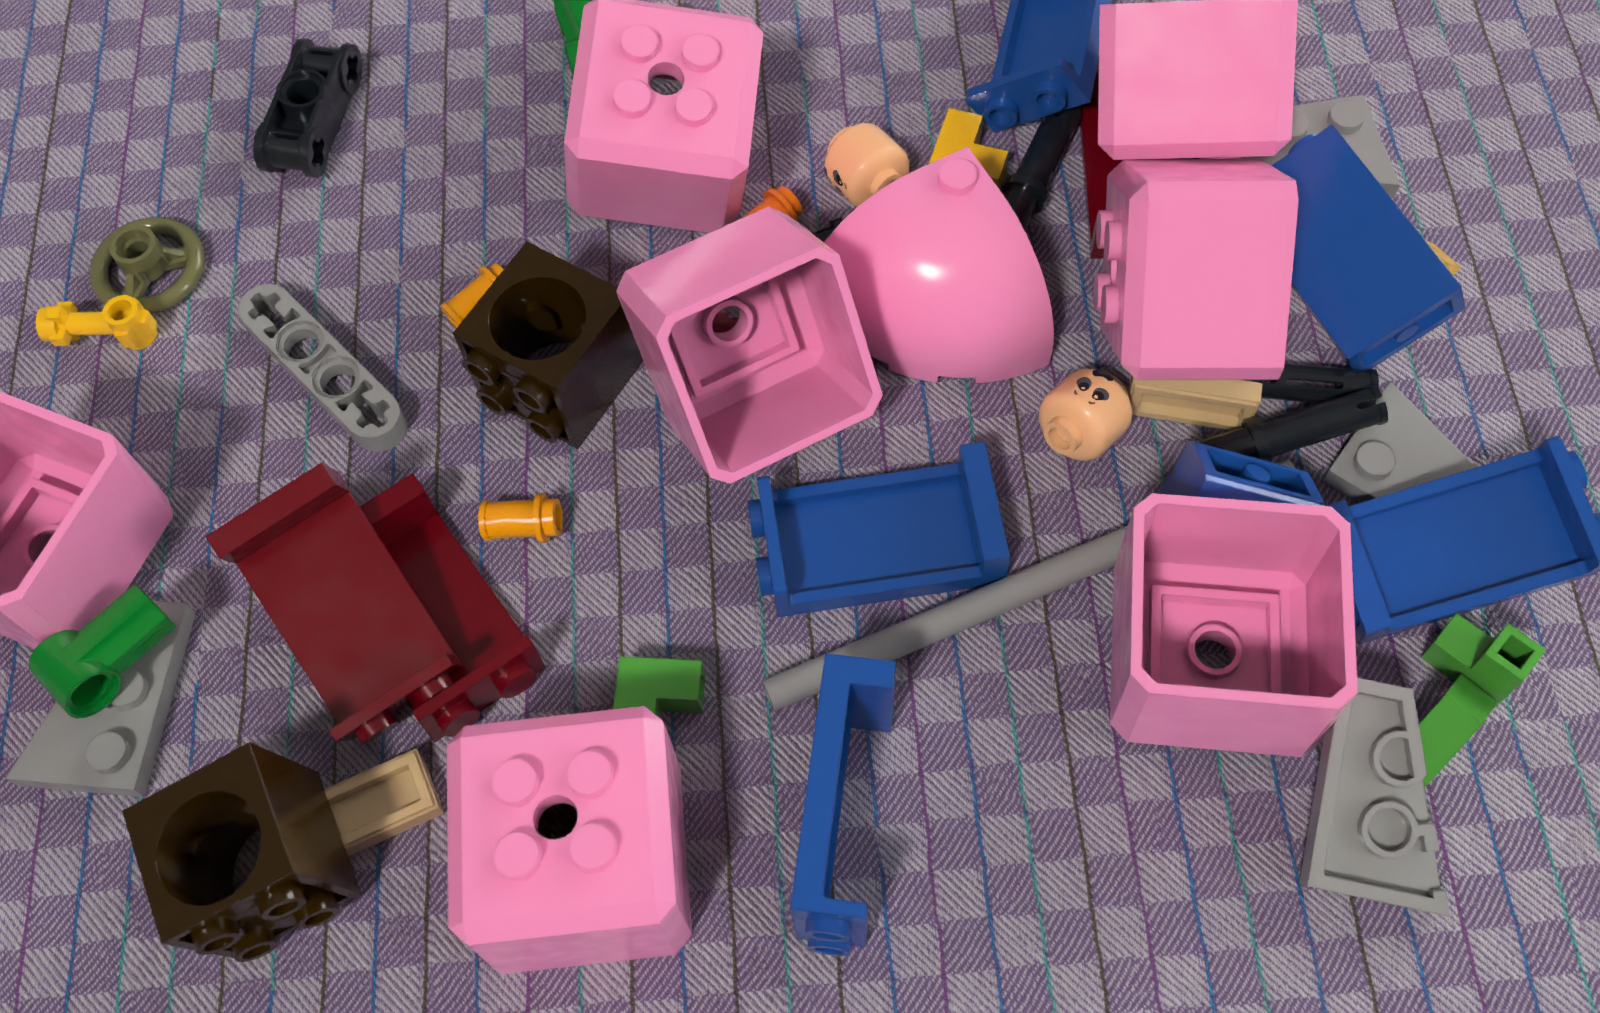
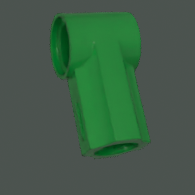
(86, 665)

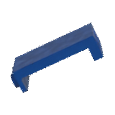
(1042, 62)
(1360, 257)
(880, 536)
(1471, 540)
(857, 696)

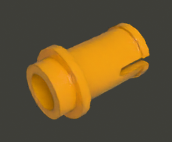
(462, 303)
(521, 518)

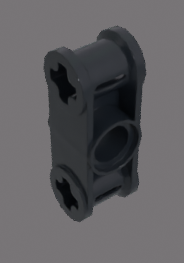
(308, 108)

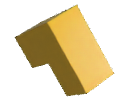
(964, 130)

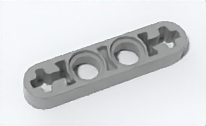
(323, 365)

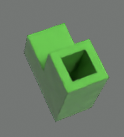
(1490, 663)
(660, 684)
(1452, 723)

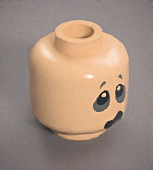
(864, 161)
(1087, 412)

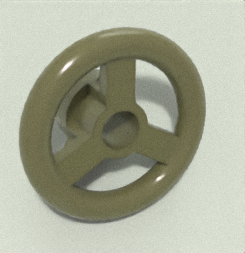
(145, 260)

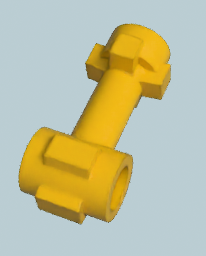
(120, 317)

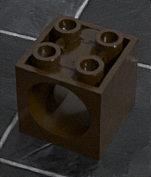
(542, 304)
(193, 834)

